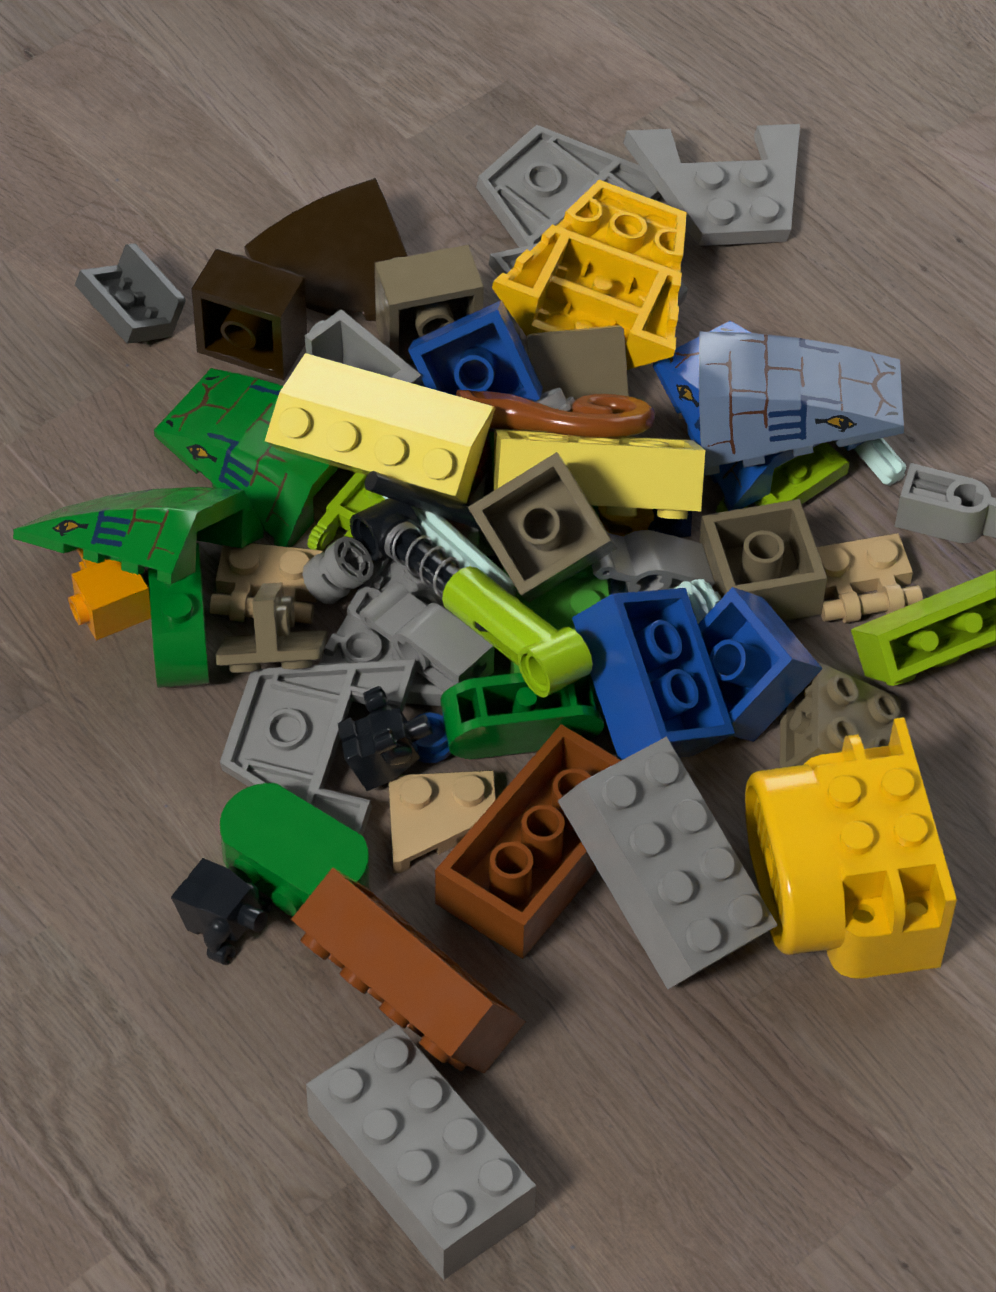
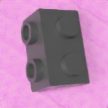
(133, 296)

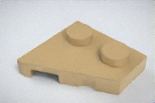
(435, 811)

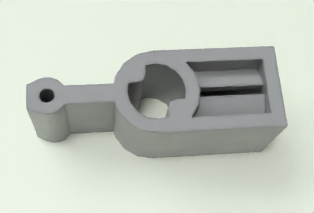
(946, 505)
(653, 561)
(437, 639)

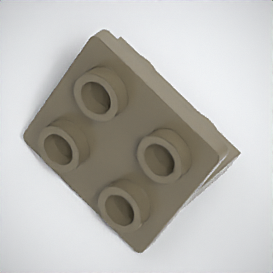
(272, 637)

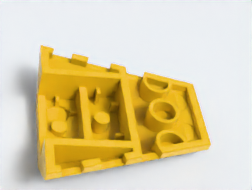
(604, 266)

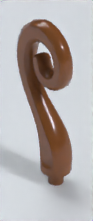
(589, 417)

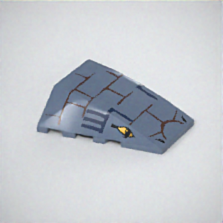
(791, 394)

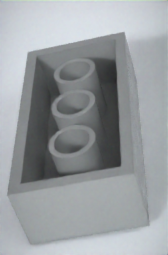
(666, 862)
(421, 1151)

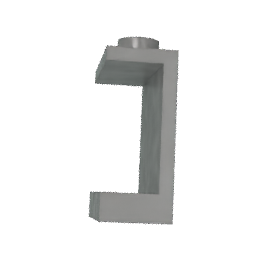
(351, 344)

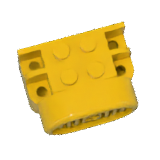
(852, 858)

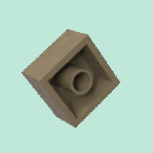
(424, 294)
(542, 527)
(768, 555)

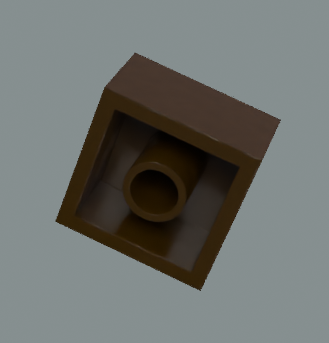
(249, 314)

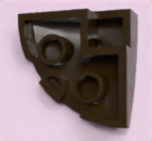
(334, 247)

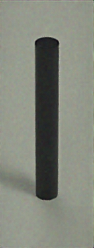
(420, 498)

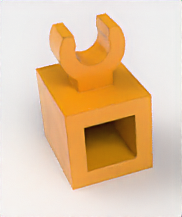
(108, 597)

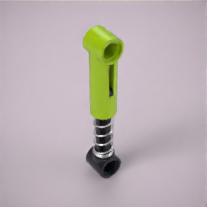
(544, 655)

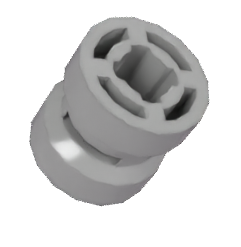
(339, 569)

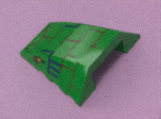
(223, 435)
(148, 528)

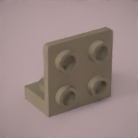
(580, 361)
(830, 710)

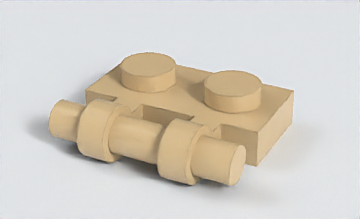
(865, 567)
(247, 568)

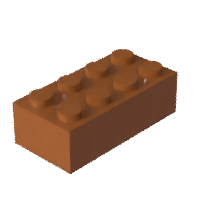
(523, 854)
(406, 974)

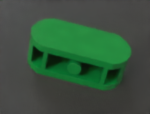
(179, 629)
(507, 718)
(287, 845)

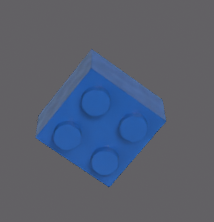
(477, 355)
(754, 661)

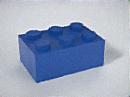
(653, 672)

